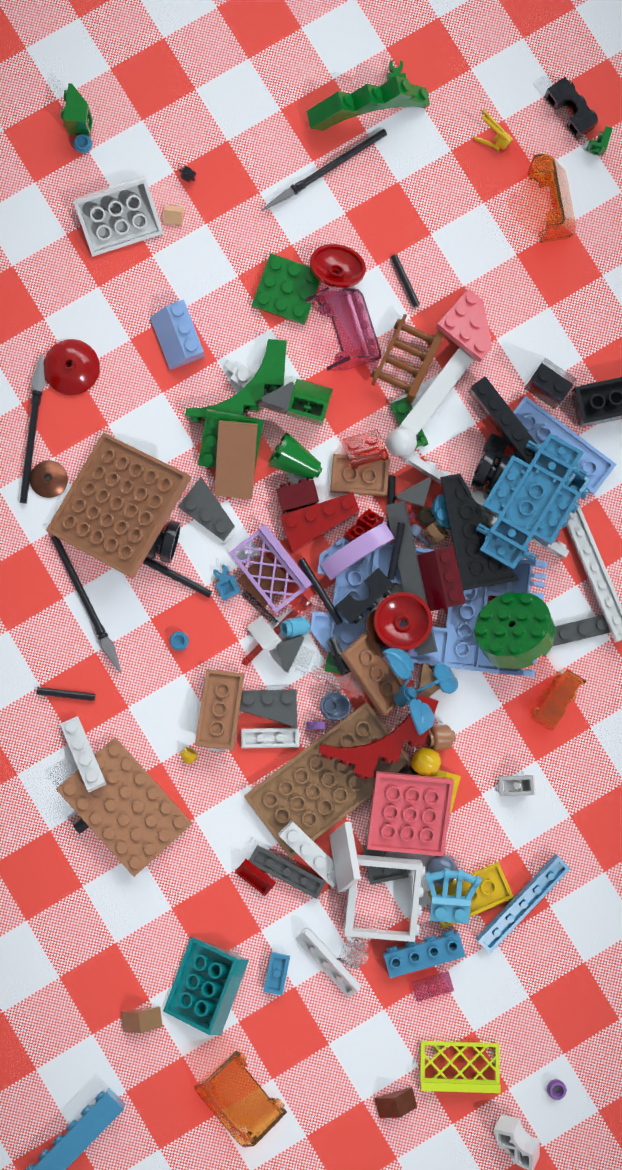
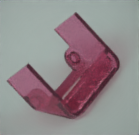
(351, 324)

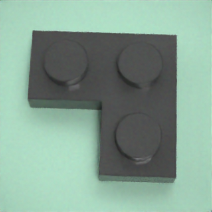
(381, 874)

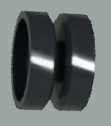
(488, 470)
(166, 542)

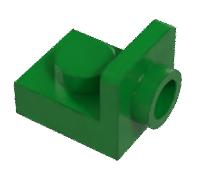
(599, 147)

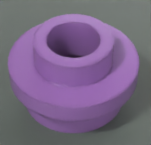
(556, 1095)

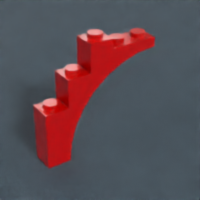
(388, 747)

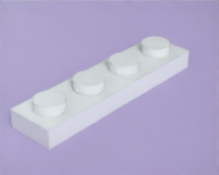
(83, 754)
(309, 852)
(328, 962)

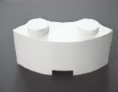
(517, 1142)

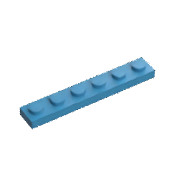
(523, 903)

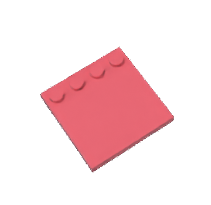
(409, 813)

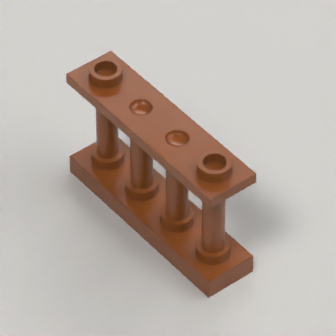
(418, 372)

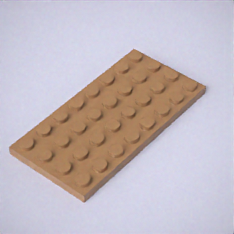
(321, 790)

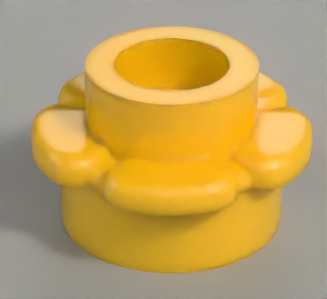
(189, 755)

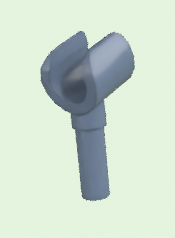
(416, 533)

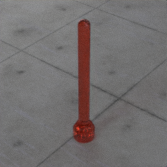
(302, 604)

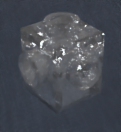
(353, 952)

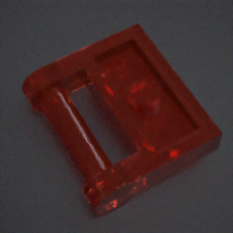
(363, 444)

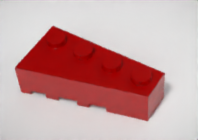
(316, 520)

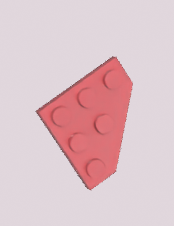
(468, 326)

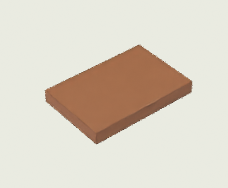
(366, 480)

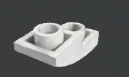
(264, 634)

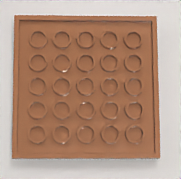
(118, 504)

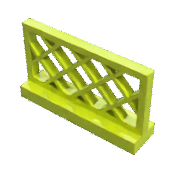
(460, 1085)

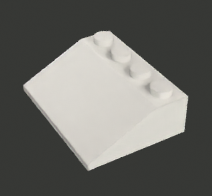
(118, 216)

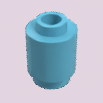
(295, 627)

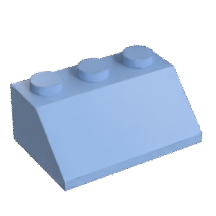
(177, 335)

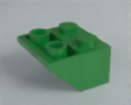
(76, 113)
(309, 402)

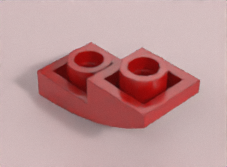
(365, 522)

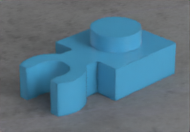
(227, 585)

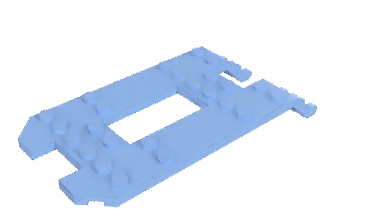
(455, 642)

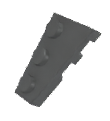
(206, 510)
(272, 705)

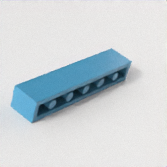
(80, 1133)

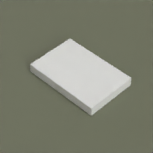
(344, 857)

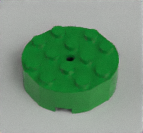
(514, 630)

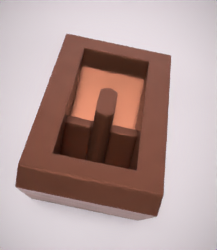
(396, 1103)

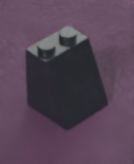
(550, 383)

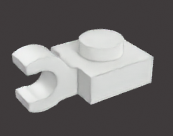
(241, 374)

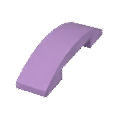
(357, 550)

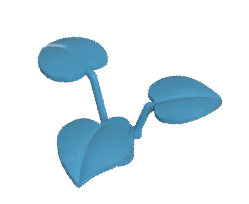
(420, 712)

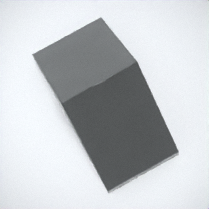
(278, 399)
(416, 494)
(288, 651)

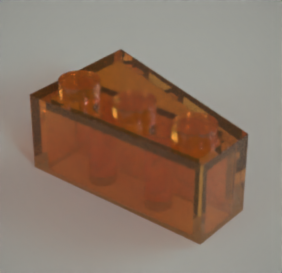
(556, 698)

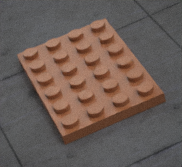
(129, 812)

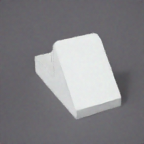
(517, 785)

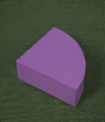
(315, 725)

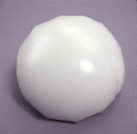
(401, 442)

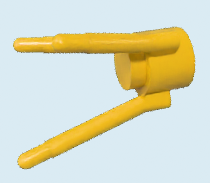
(502, 138)

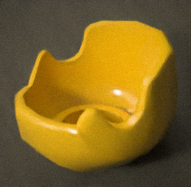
(426, 761)

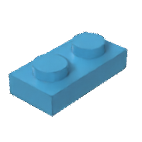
(276, 973)

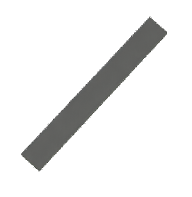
(409, 565)

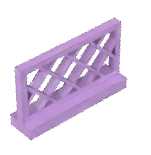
(280, 555)

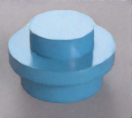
(82, 143)
(179, 641)

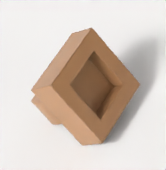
(436, 532)

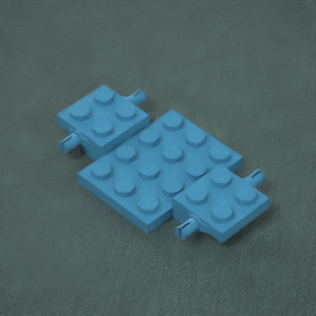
(531, 500)

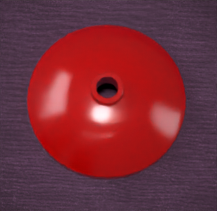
(337, 266)
(80, 375)
(409, 609)

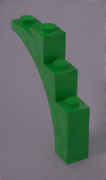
(368, 98)
(269, 376)

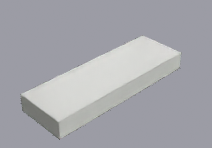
(269, 737)

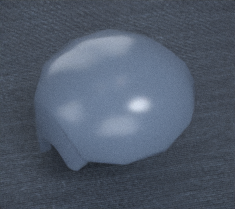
(334, 706)
(439, 863)

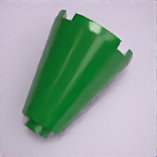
(294, 458)

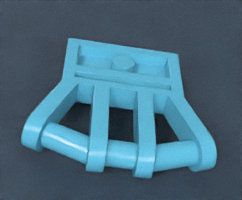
(451, 907)

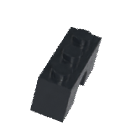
(564, 94)
(378, 587)

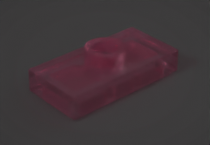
(432, 986)

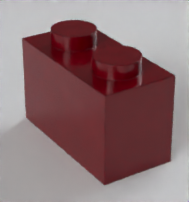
(297, 495)

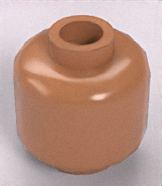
(440, 737)

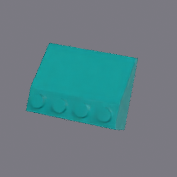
(205, 986)

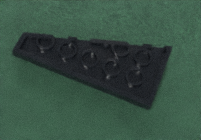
(464, 516)

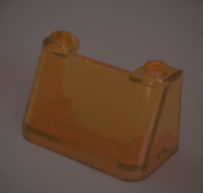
(561, 219)
(239, 1100)

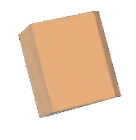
(173, 215)

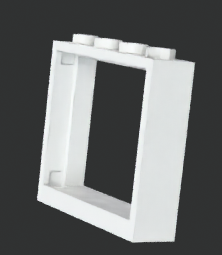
(386, 862)

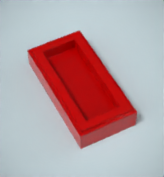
(255, 877)

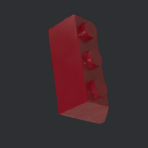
(441, 579)

